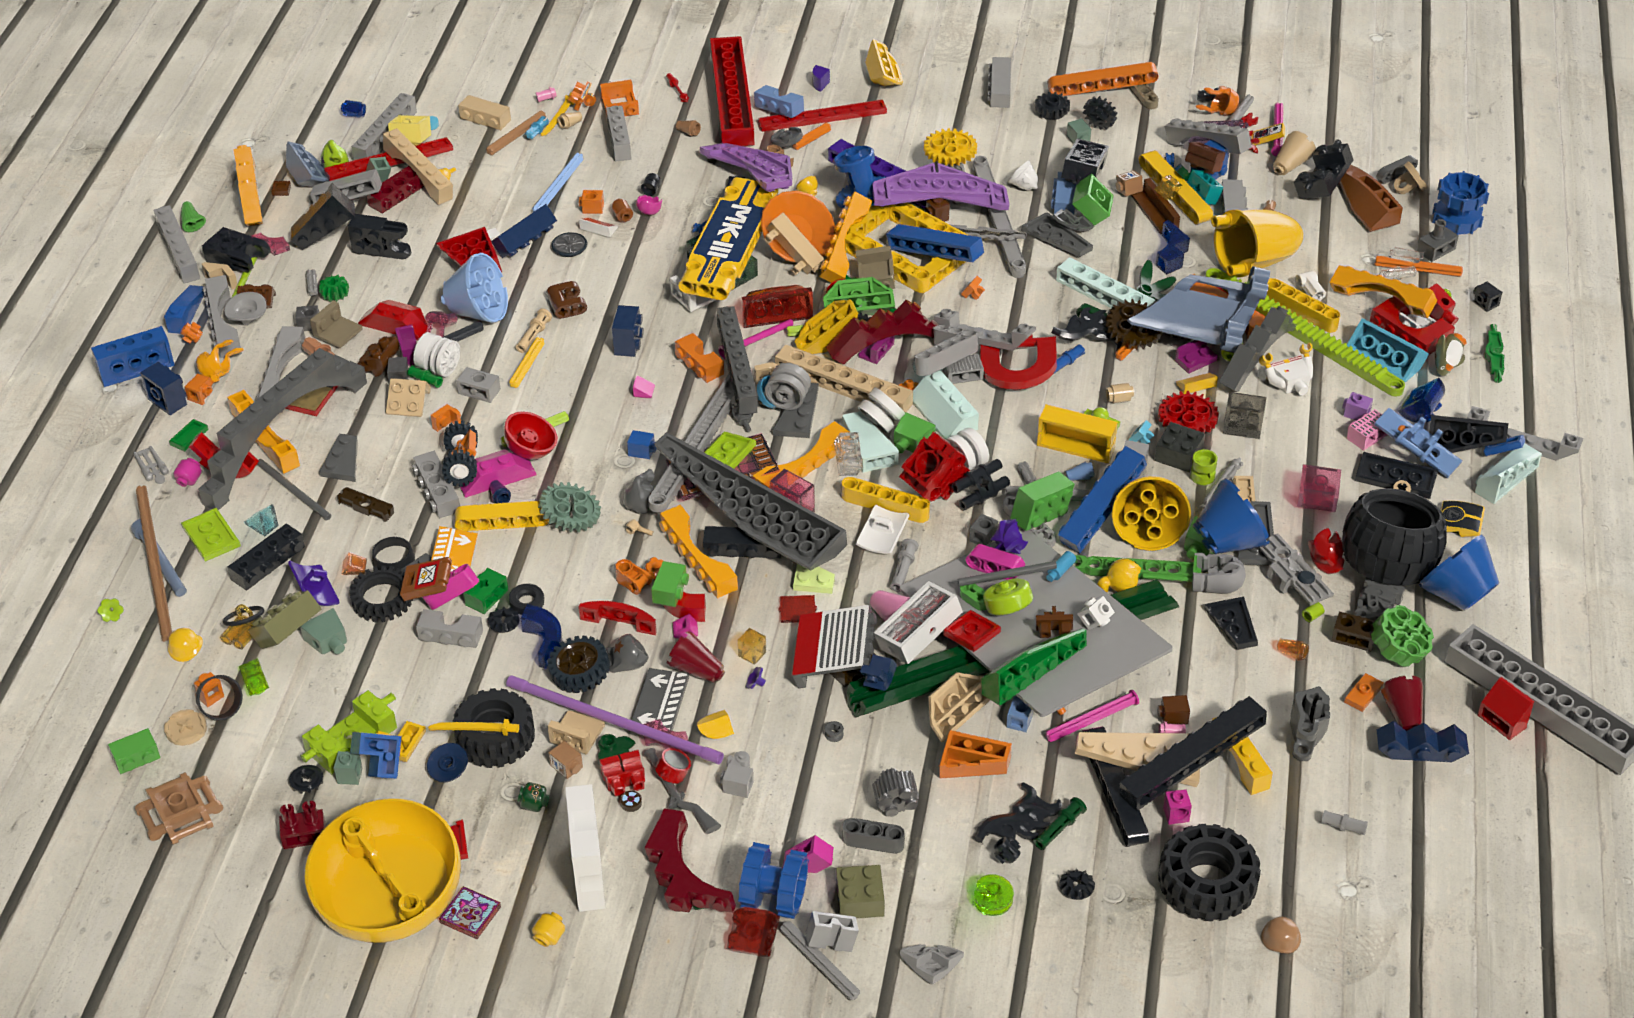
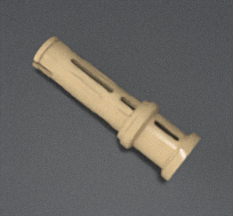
(536, 325)

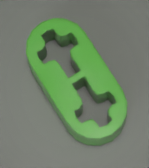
(973, 596)

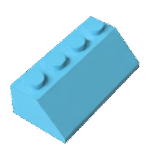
(1387, 349)

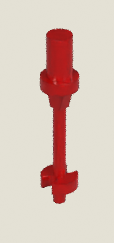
(673, 82)

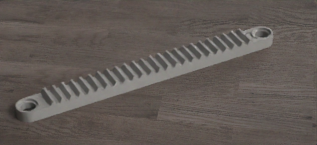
(699, 438)

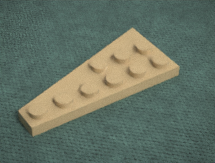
(1129, 749)

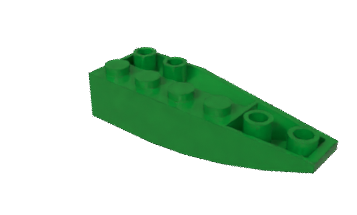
(1030, 666)

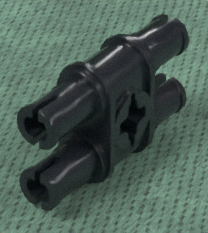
(981, 476)

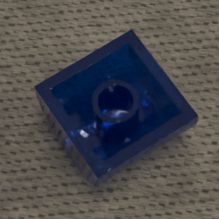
(1423, 401)

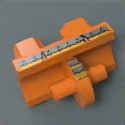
(580, 95)

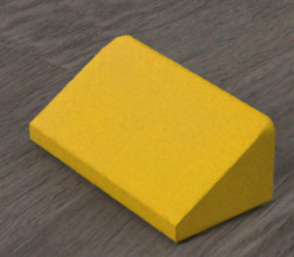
(1197, 383)

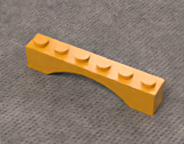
(836, 263)
(1351, 281)
(277, 449)
(813, 459)
(717, 575)

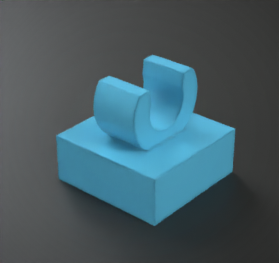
(1142, 433)

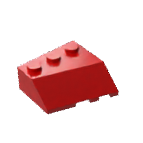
(467, 244)

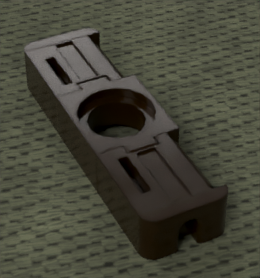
(376, 508)

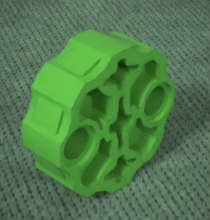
(1402, 635)

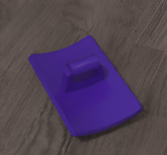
(315, 580)

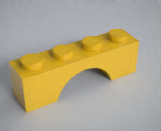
(1253, 769)

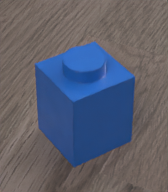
(641, 444)

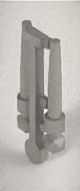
(159, 479)

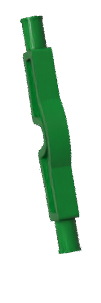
(1493, 353)

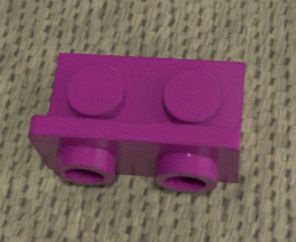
(1194, 356)

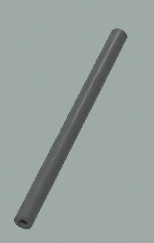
(295, 490)

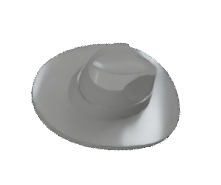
(245, 307)

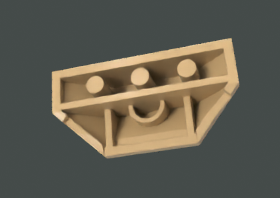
(955, 703)

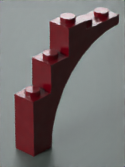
(883, 324)
(682, 886)

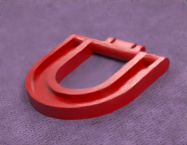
(1021, 379)

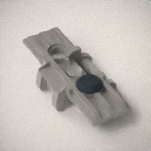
(1294, 571)

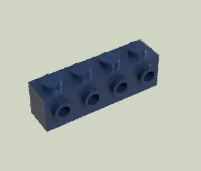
(523, 231)

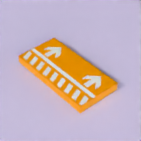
(455, 544)

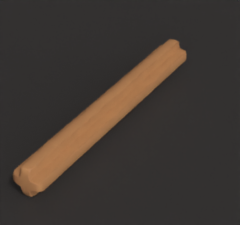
(513, 134)

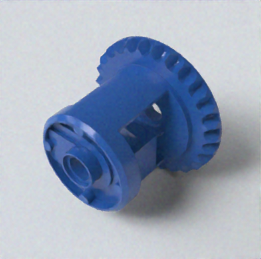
(856, 165)

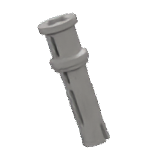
(905, 558)

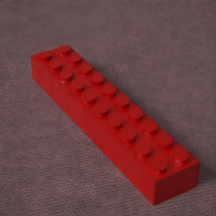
(732, 91)

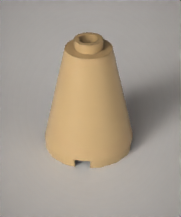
(1293, 152)

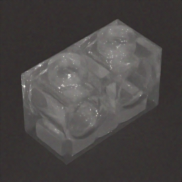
(848, 454)

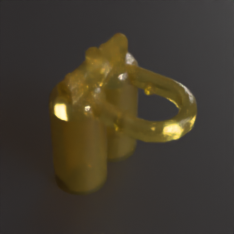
(238, 634)

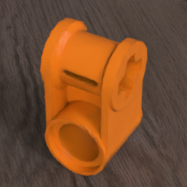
(632, 576)

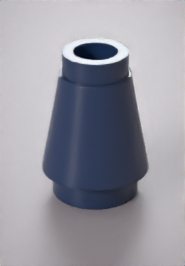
(499, 492)

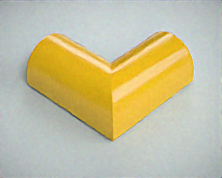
(410, 737)

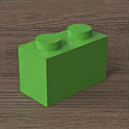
(669, 584)
(134, 751)

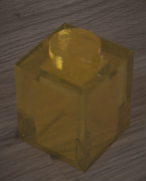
(1168, 187)
(751, 646)

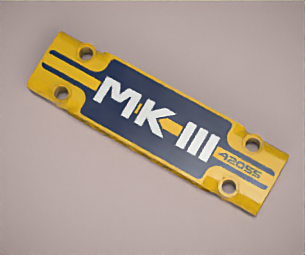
(726, 240)

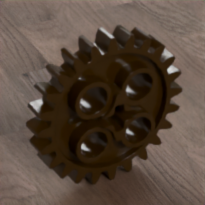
(1126, 332)

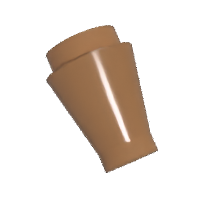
(689, 127)

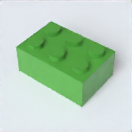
(1042, 500)

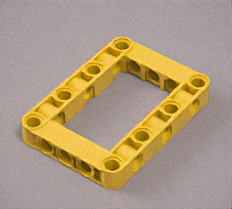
(909, 274)

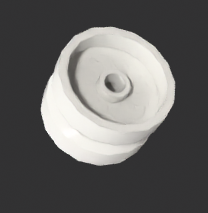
(879, 412)
(972, 446)

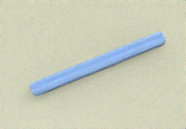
(559, 181)

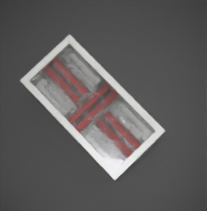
(918, 622)

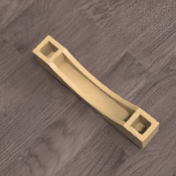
(436, 184)

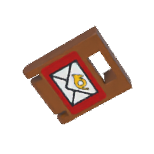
(427, 578)

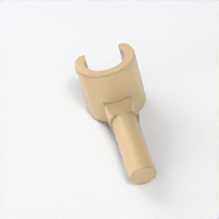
(633, 525)

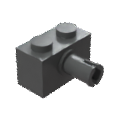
(1438, 242)

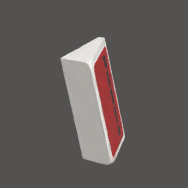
(597, 226)

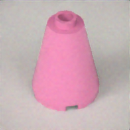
(886, 603)

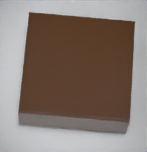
(281, 188)

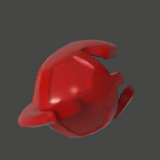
(1327, 552)

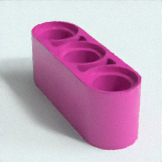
(992, 560)
(459, 582)

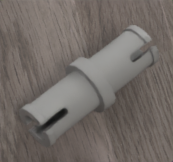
(1344, 822)

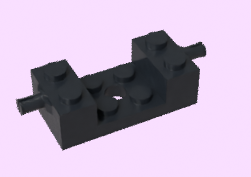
(1083, 160)
(1330, 164)

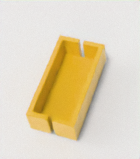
(1077, 433)

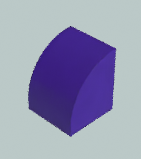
(821, 77)

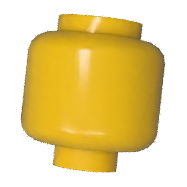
(548, 929)

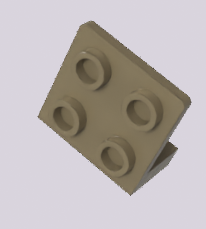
(332, 327)

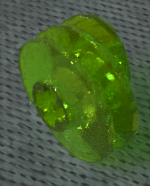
(993, 895)

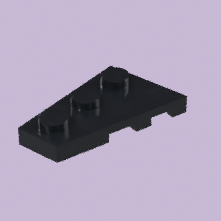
(1234, 621)

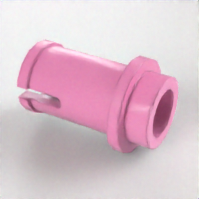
(546, 94)
(1171, 728)

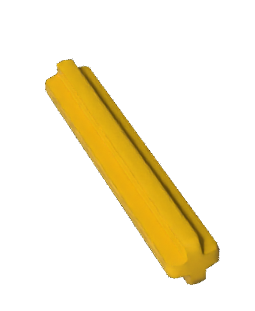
(526, 362)

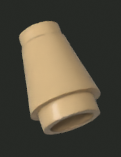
(567, 120)

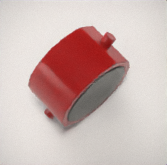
(673, 765)

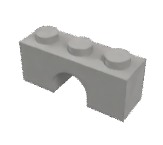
(463, 633)

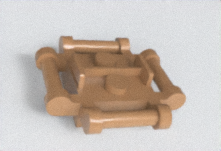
(178, 805)

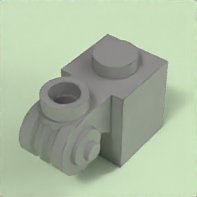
(738, 776)

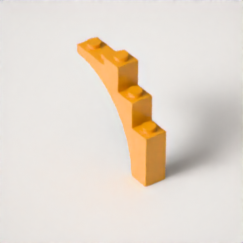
(247, 185)

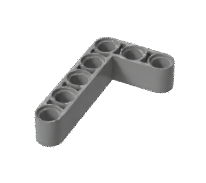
(950, 346)

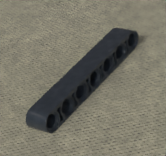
(1127, 818)

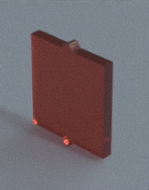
(794, 606)

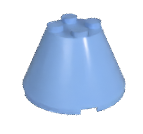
(477, 290)

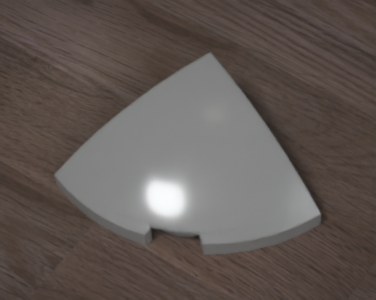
(931, 962)

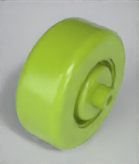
(1008, 597)

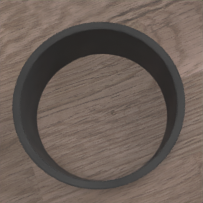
(388, 542)
(238, 696)

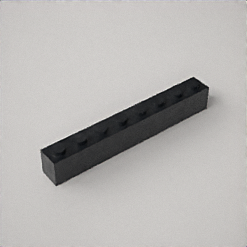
(1192, 753)

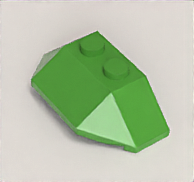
(866, 293)

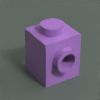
(1357, 406)

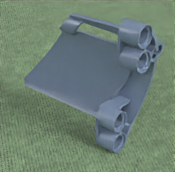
(1205, 315)

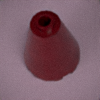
(695, 659)
(1405, 700)

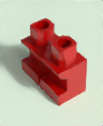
(624, 775)

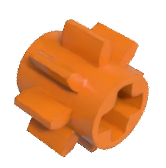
(191, 332)

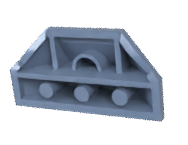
(304, 166)

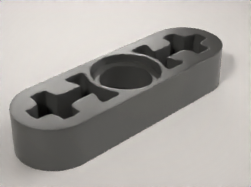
(1395, 169)

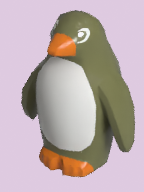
(1449, 353)

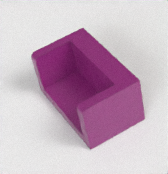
(406, 342)

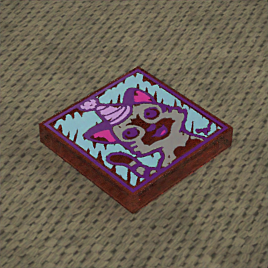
(470, 912)

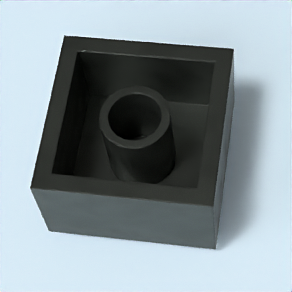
(1178, 446)

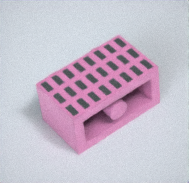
(1364, 432)

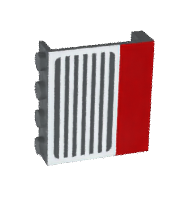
(833, 642)

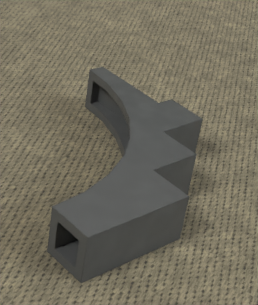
(1262, 337)

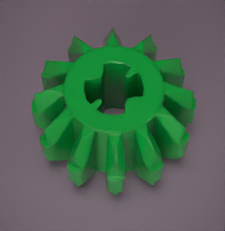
(334, 288)

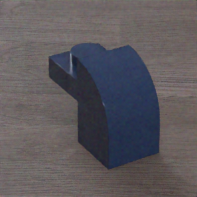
(879, 672)

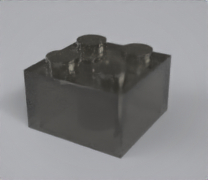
(1244, 415)

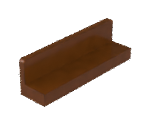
(1155, 206)

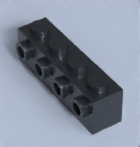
(266, 556)

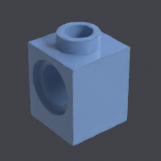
(1019, 715)

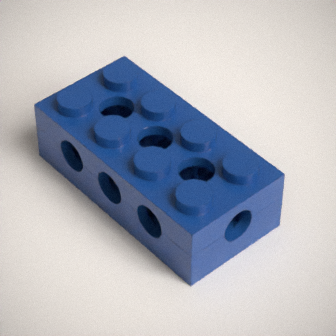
(130, 355)

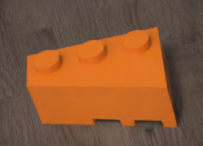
(974, 756)

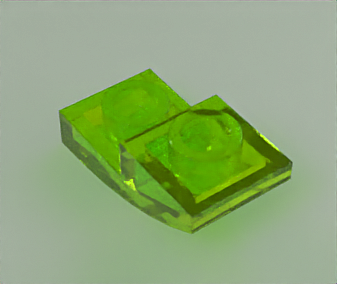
(254, 677)

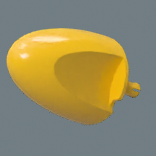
(1254, 239)

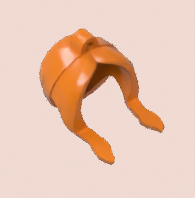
(1224, 103)

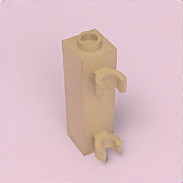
(795, 244)

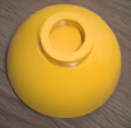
(808, 185)

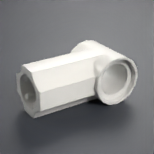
(1309, 282)

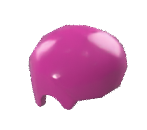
(648, 205)

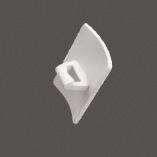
(882, 530)

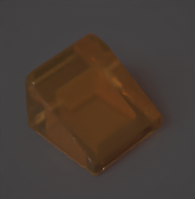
(353, 565)

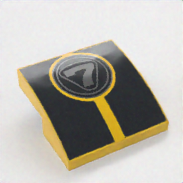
(1463, 517)

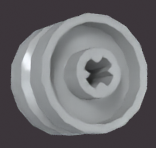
(787, 386)

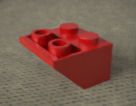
(1506, 709)

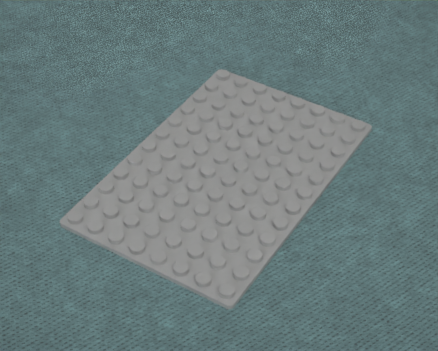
(1110, 650)

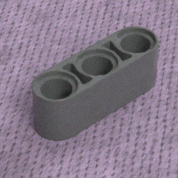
(873, 835)

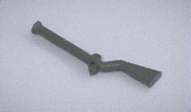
(707, 822)

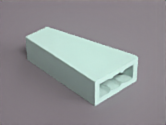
(875, 448)

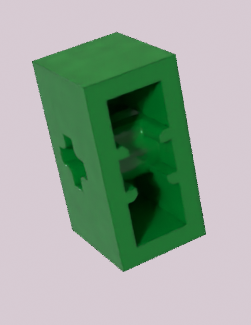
(487, 591)

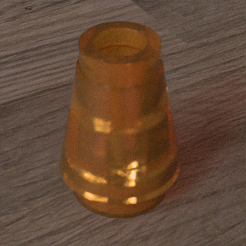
(1293, 648)

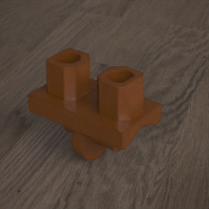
(1054, 621)

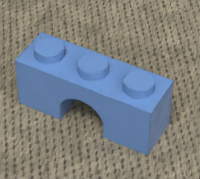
(787, 105)

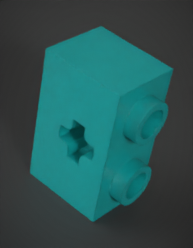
(1205, 186)

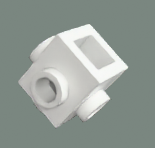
(1096, 612)

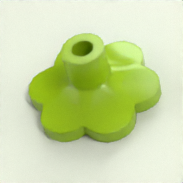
(107, 613)

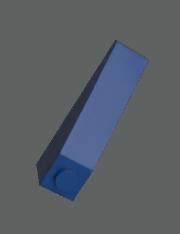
(183, 308)

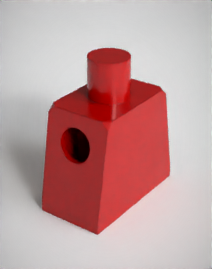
(1443, 306)

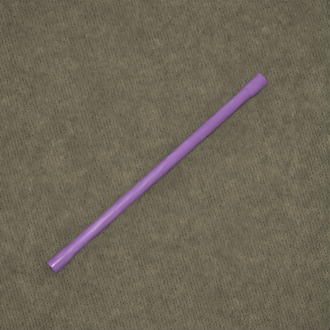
(704, 752)

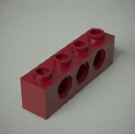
(395, 190)

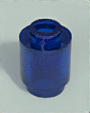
(353, 108)

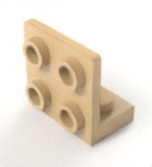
(407, 397)
(577, 730)

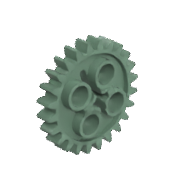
(556, 507)

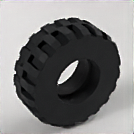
(1202, 896)

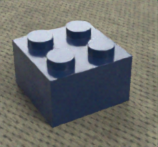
(627, 330)
(164, 388)

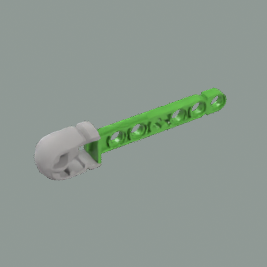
(1224, 571)

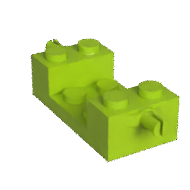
(368, 717)

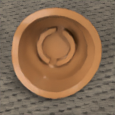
(1281, 935)

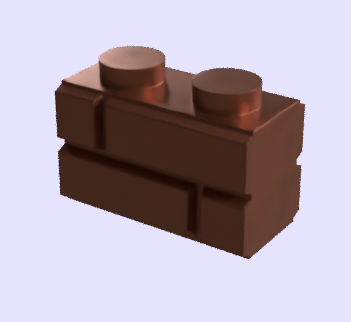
(1205, 157)

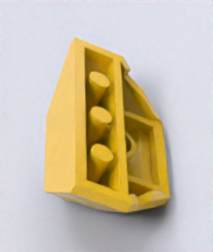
(882, 65)
(825, 326)

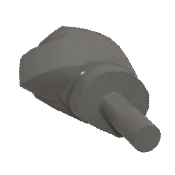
(743, 419)

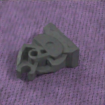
(1376, 598)

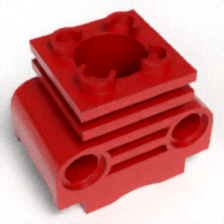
(934, 468)

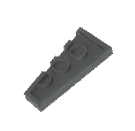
(1055, 233)
(798, 421)

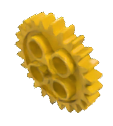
(950, 147)

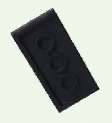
(1386, 471)

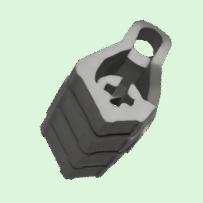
(1307, 706)

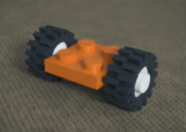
(462, 444)

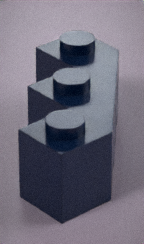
(1422, 743)

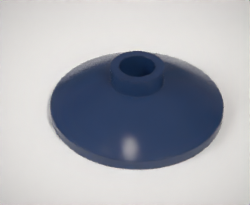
(443, 756)

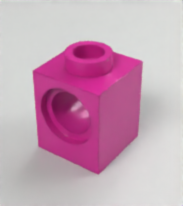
(1177, 806)

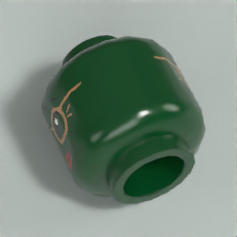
(533, 797)

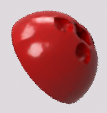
(529, 435)

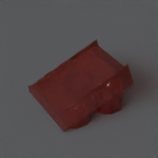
(753, 931)

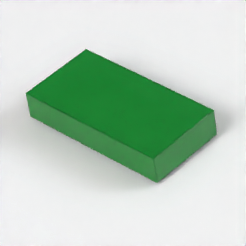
(187, 434)

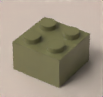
(860, 891)

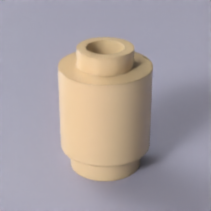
(1119, 393)

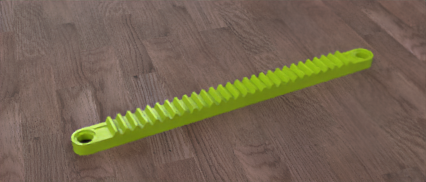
(1329, 345)

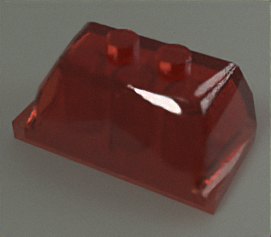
(777, 305)

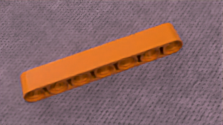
(1103, 79)

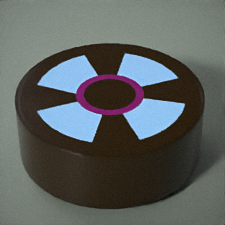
(631, 801)

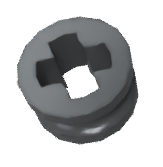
(837, 727)

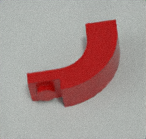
(206, 449)
(689, 604)

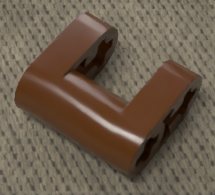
(561, 301)

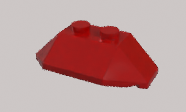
(391, 315)

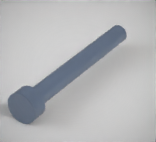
(166, 567)

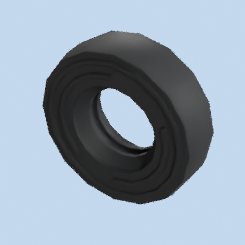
(525, 590)

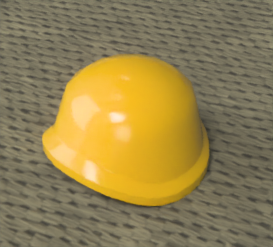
(184, 644)

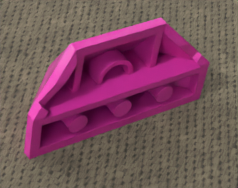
(499, 466)

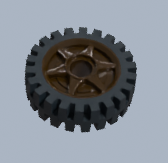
(578, 664)

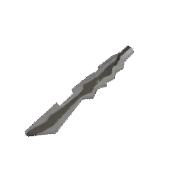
(992, 233)

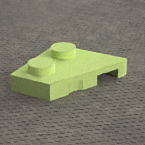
(816, 580)

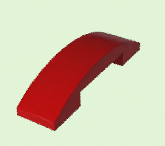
(620, 612)

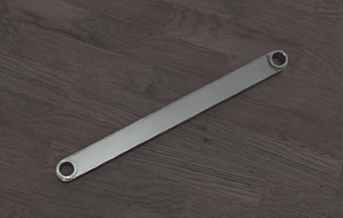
(1001, 221)

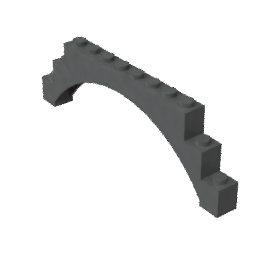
(240, 434)

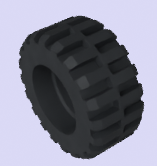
(494, 707)

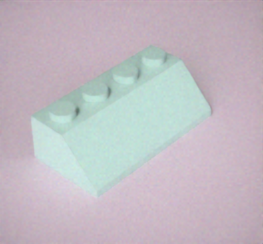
(944, 405)

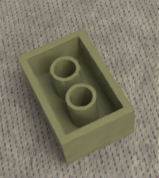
(284, 619)

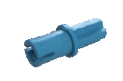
(537, 127)

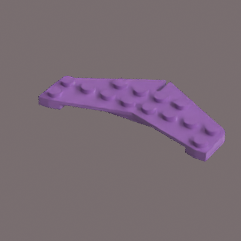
(768, 168)
(946, 183)

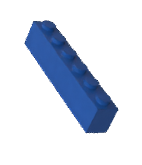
(935, 243)
(1099, 502)

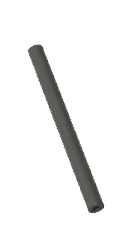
(1007, 573)

